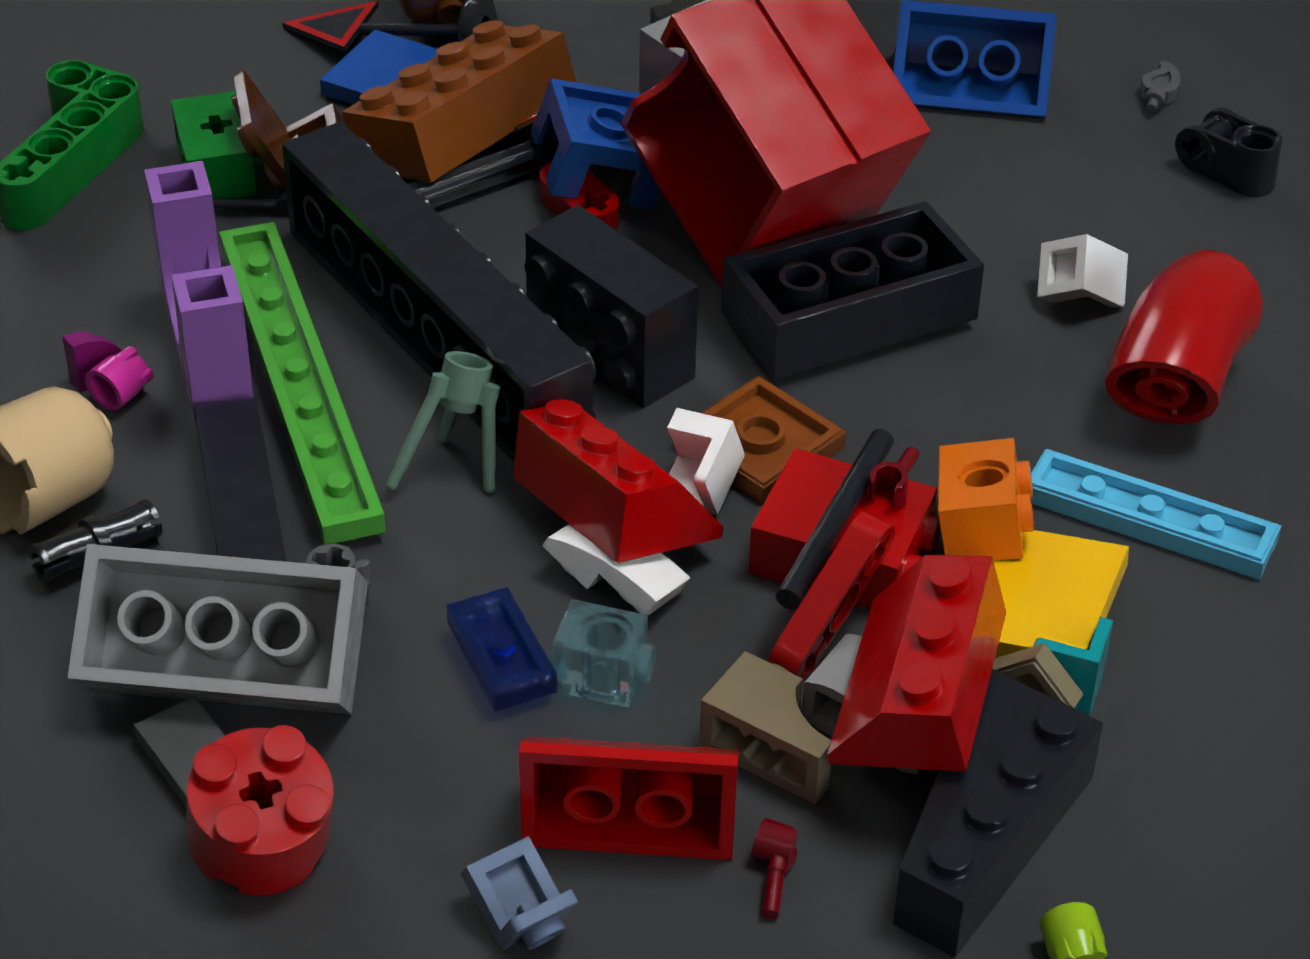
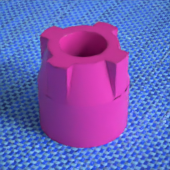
(118, 379)

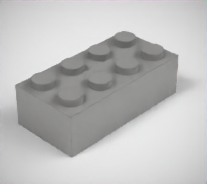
(218, 629)

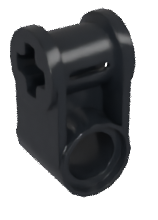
(1232, 151)

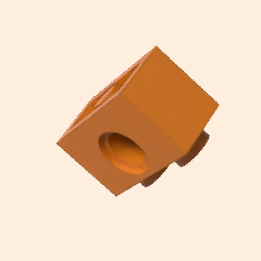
(984, 499)

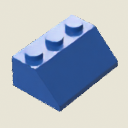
(975, 58)

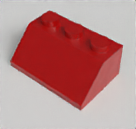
(605, 485)
(923, 668)
(628, 797)

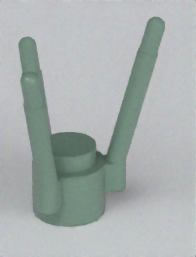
(459, 389)

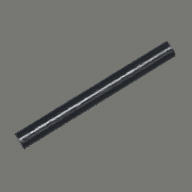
(833, 520)

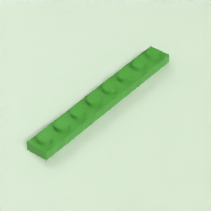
(302, 386)

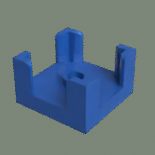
(589, 133)

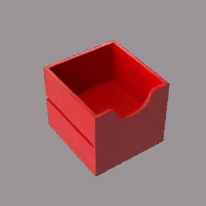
(773, 123)

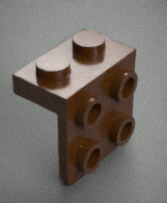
(264, 132)

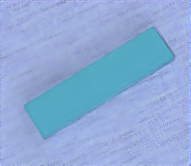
(1154, 514)

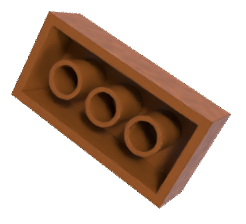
(460, 98)

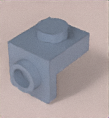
(518, 896)

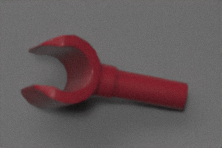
(893, 476)
(774, 845)

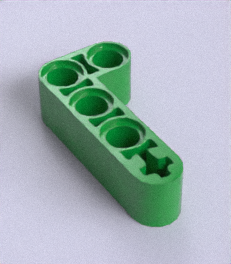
(90, 126)

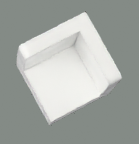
(1081, 269)
(706, 457)

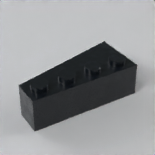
(992, 819)

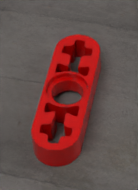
(833, 595)

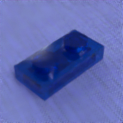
(501, 649)

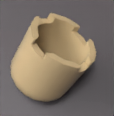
(51, 456)

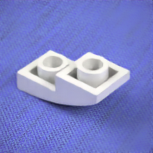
(641, 582)

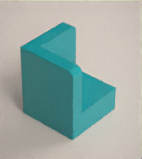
(1084, 665)

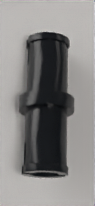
(119, 529)

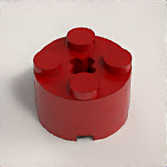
(259, 809)

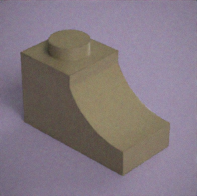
(760, 715)

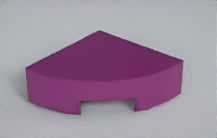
(83, 353)

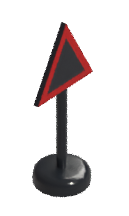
(343, 25)

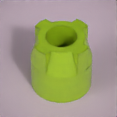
(1073, 932)

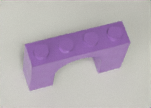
(196, 290)

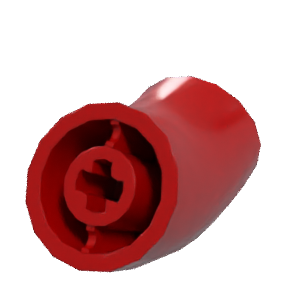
(1184, 338)

